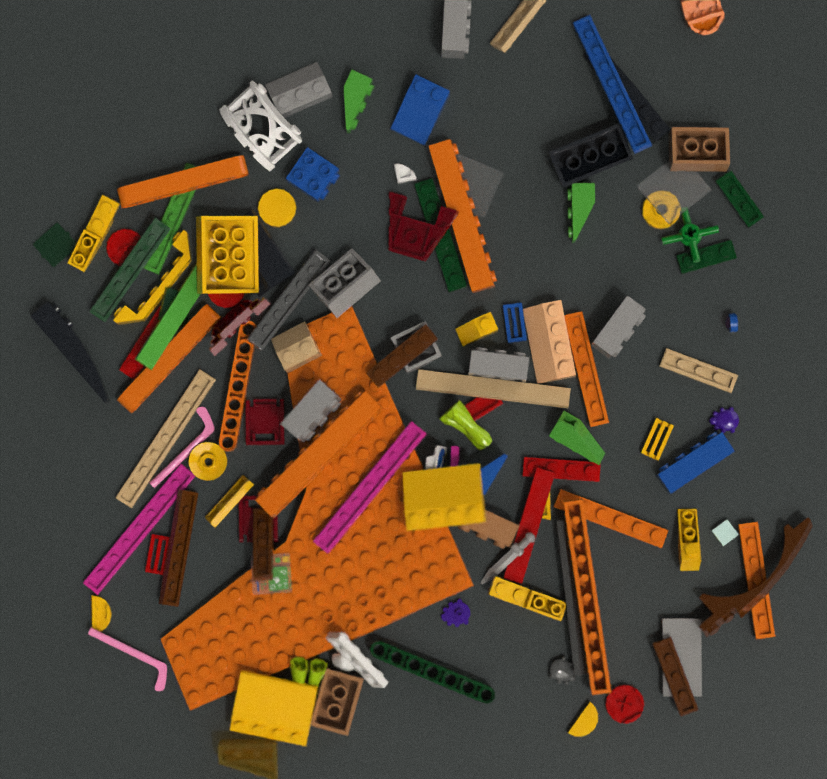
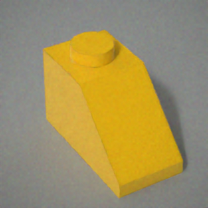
(477, 329)

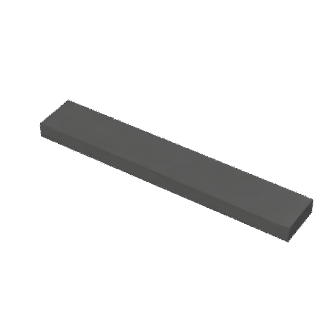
(287, 300)

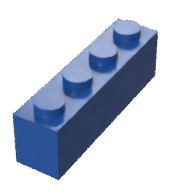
(695, 463)

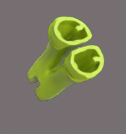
(461, 419)
(299, 670)

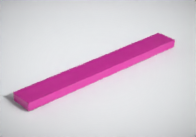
(369, 487)
(138, 529)

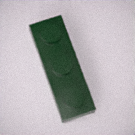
(739, 199)
(709, 257)

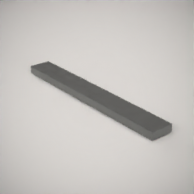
(574, 621)

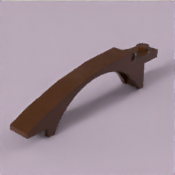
(724, 608)

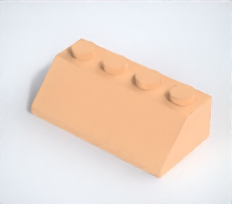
(549, 342)

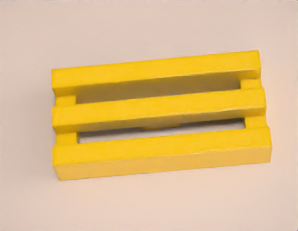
(663, 424)

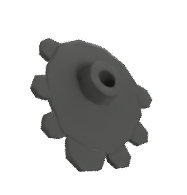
(562, 671)

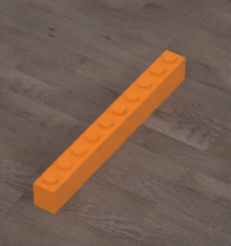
(587, 596)

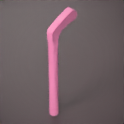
(209, 429)
(162, 667)

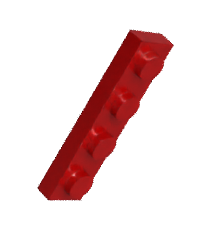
(130, 366)
(563, 469)

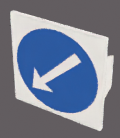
(437, 460)

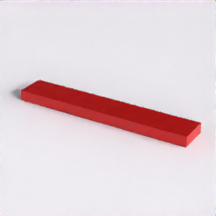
(530, 522)

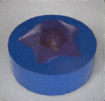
(732, 322)

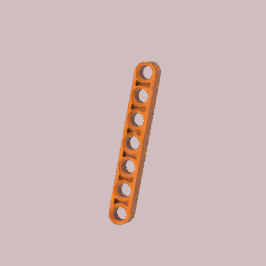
(182, 181)
(170, 358)
(237, 395)

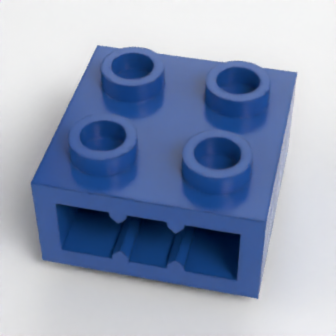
(313, 175)

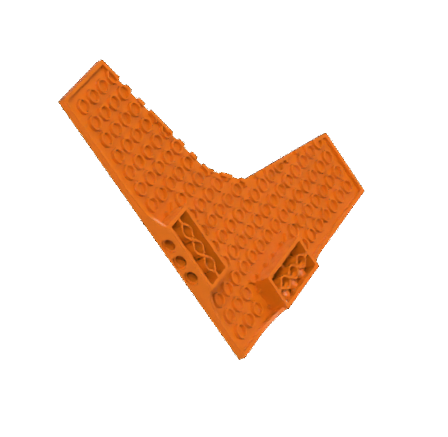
(361, 585)

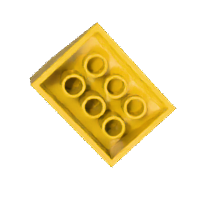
(227, 254)
(443, 497)
(273, 708)

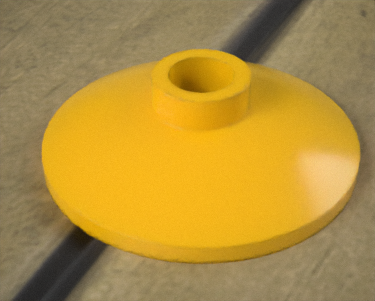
(200, 454)

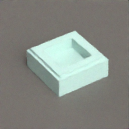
(724, 532)

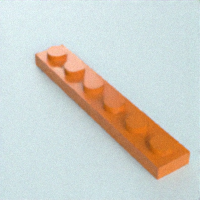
(586, 369)
(616, 520)
(755, 576)

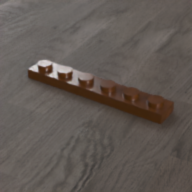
(178, 548)

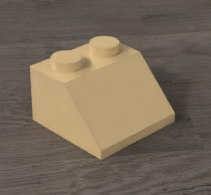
(296, 347)

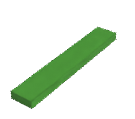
(172, 218)
(169, 322)

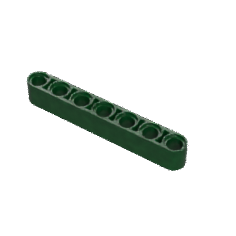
(442, 672)

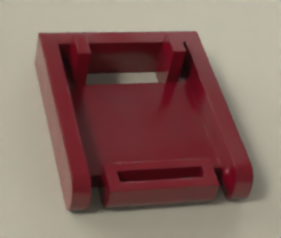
(265, 419)
(246, 520)

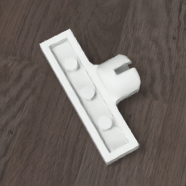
(352, 659)

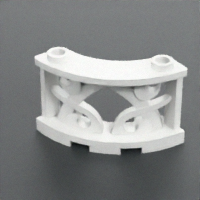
(234, 117)

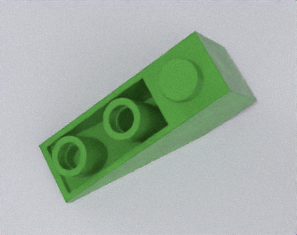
(355, 93)
(582, 201)
(574, 435)

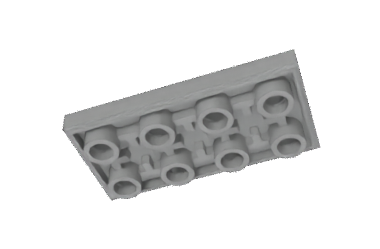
(687, 641)

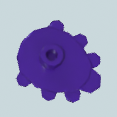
(725, 420)
(456, 613)

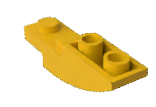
(94, 233)
(527, 598)

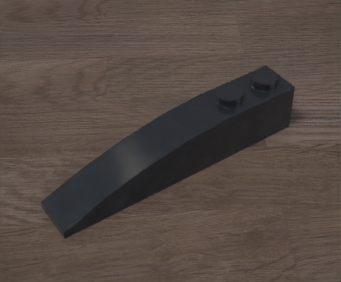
(650, 119)
(67, 341)

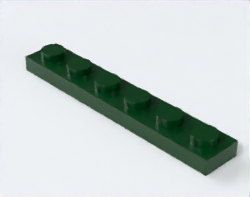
(445, 249)
(130, 269)

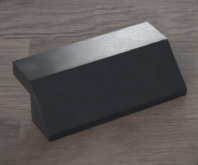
(272, 264)

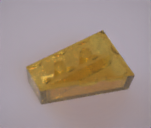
(250, 755)

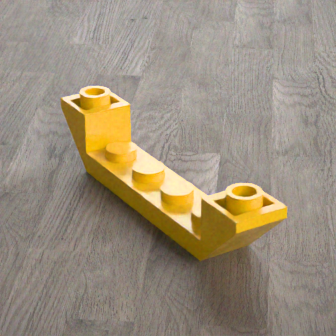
(126, 315)

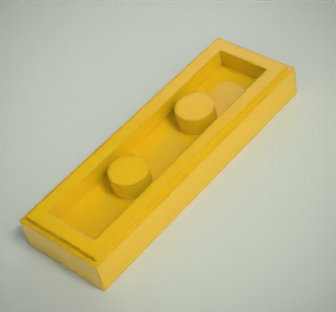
(228, 501)

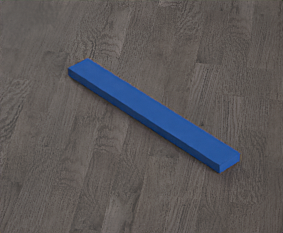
(612, 84)

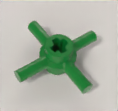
(692, 242)

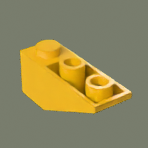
(688, 540)

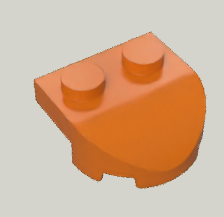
(702, 15)

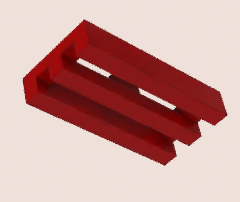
(150, 554)

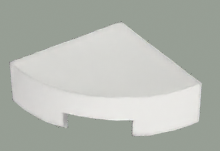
(404, 173)

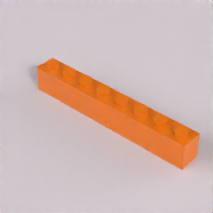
(465, 224)
(319, 453)

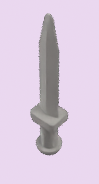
(517, 550)

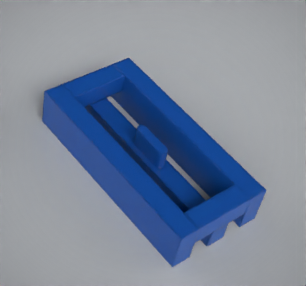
(516, 339)

